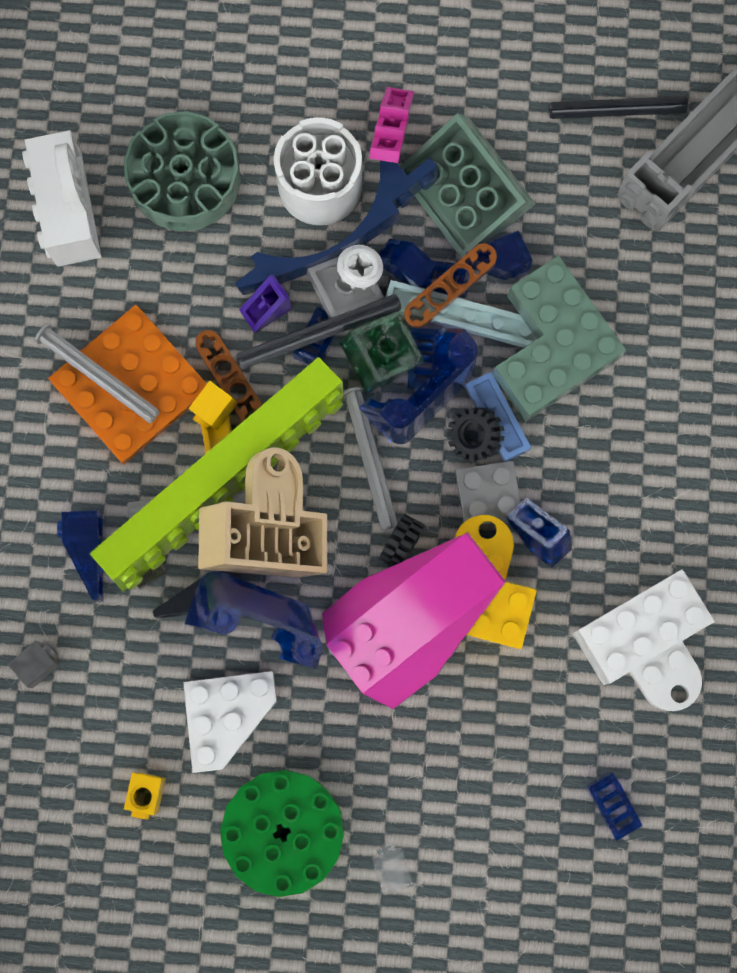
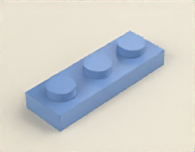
(487, 394)

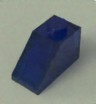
(512, 257)
(406, 262)
(540, 532)

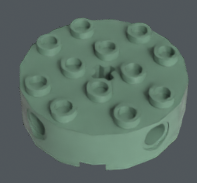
(156, 174)

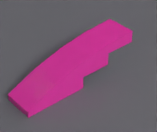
(391, 125)

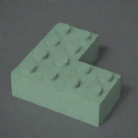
(569, 345)

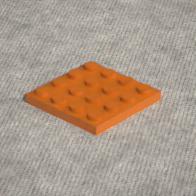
(144, 362)

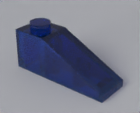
(80, 536)

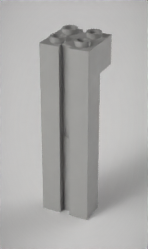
(685, 159)

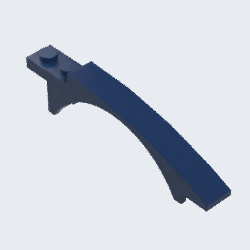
(394, 191)

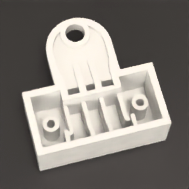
(61, 198)
(648, 641)

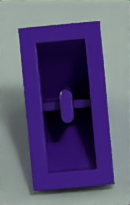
(266, 304)

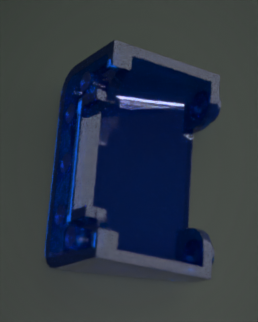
(456, 363)
(224, 598)

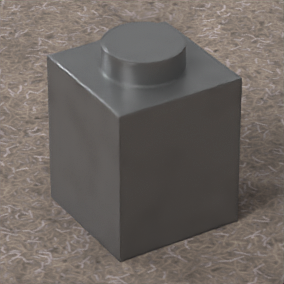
(35, 663)

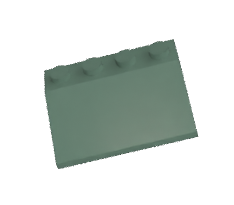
(473, 188)

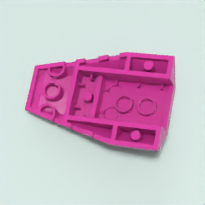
(410, 618)

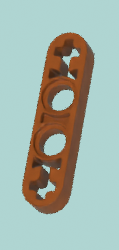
(452, 288)
(231, 379)

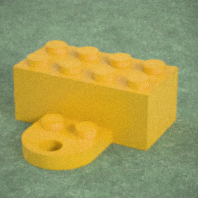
(510, 610)

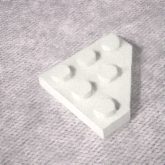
(224, 715)

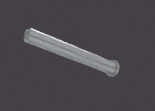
(96, 373)
(370, 459)

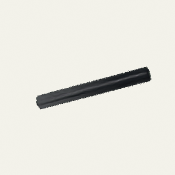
(618, 107)

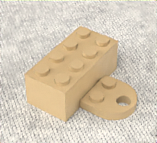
(270, 529)

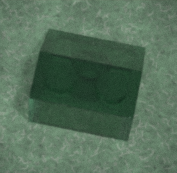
(381, 351)

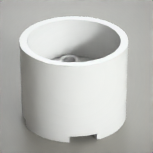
(323, 193)

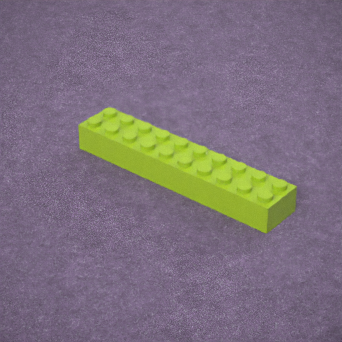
(218, 475)

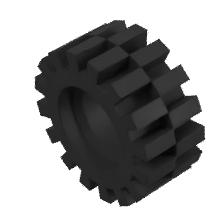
(459, 433)
(401, 541)

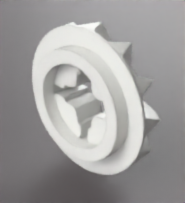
(368, 258)

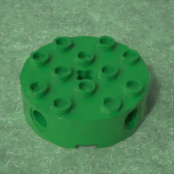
(268, 861)

